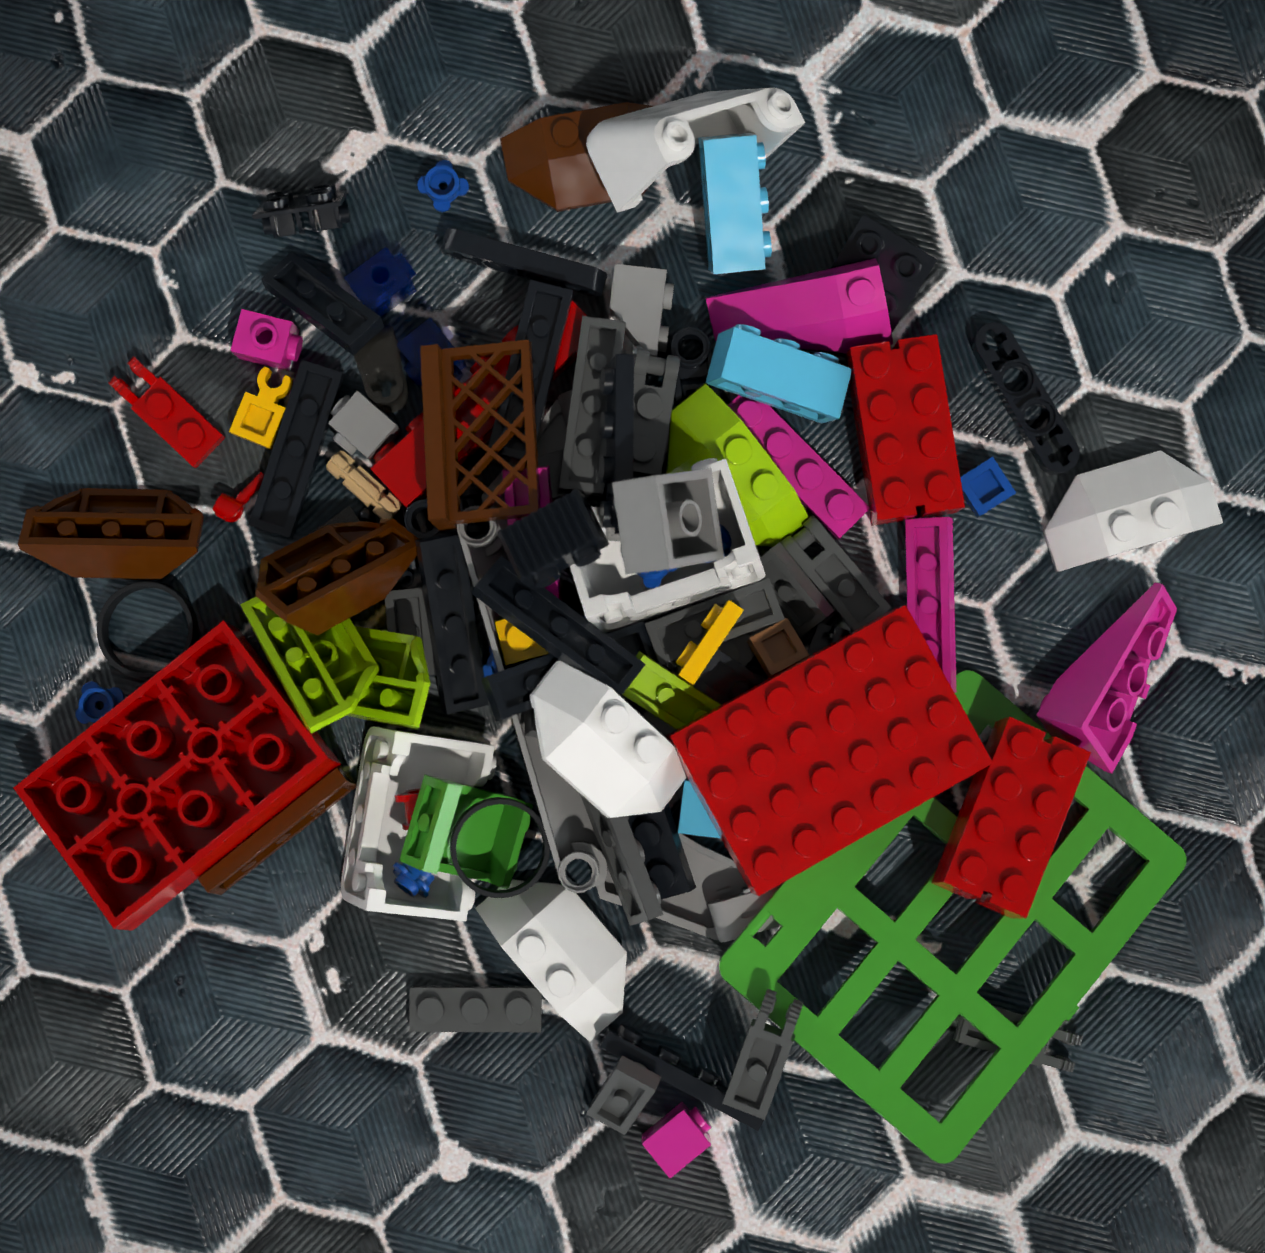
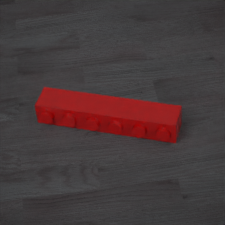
(404, 466)

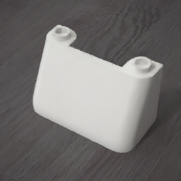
(641, 145)
(620, 600)
(390, 766)

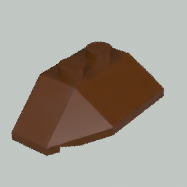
(553, 161)
(113, 533)
(335, 572)

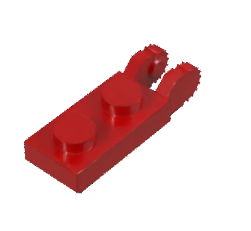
(170, 415)

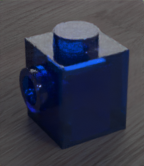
(382, 281)
(425, 334)

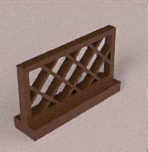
(442, 426)
(277, 832)

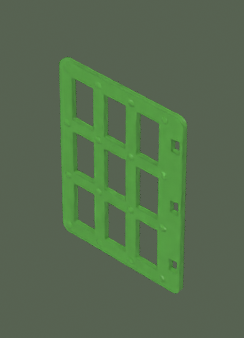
(813, 895)

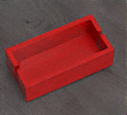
(904, 430)
(1011, 818)

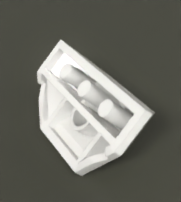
(1128, 509)
(603, 744)
(561, 952)

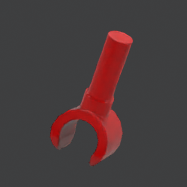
(232, 508)

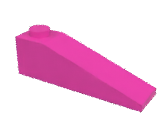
(816, 310)
(1100, 689)

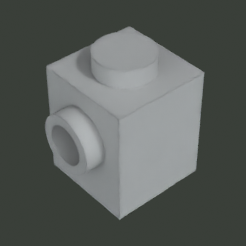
(361, 426)

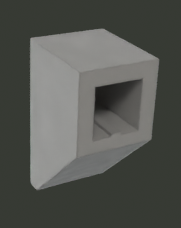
(638, 300)

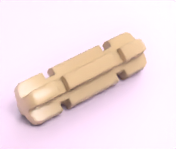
(363, 485)

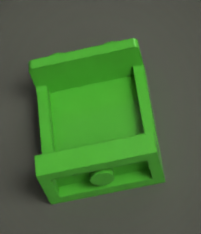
(486, 843)

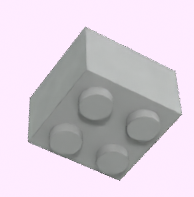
(668, 521)

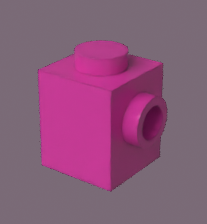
(266, 340)

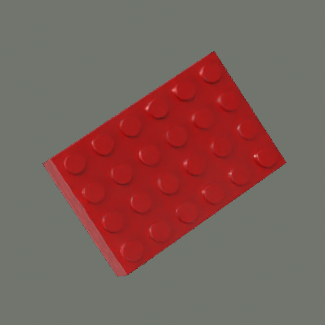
(829, 750)
(175, 777)

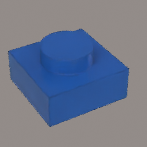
(985, 487)

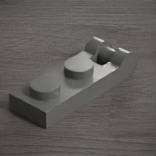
(652, 411)
(836, 576)

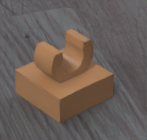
(777, 647)

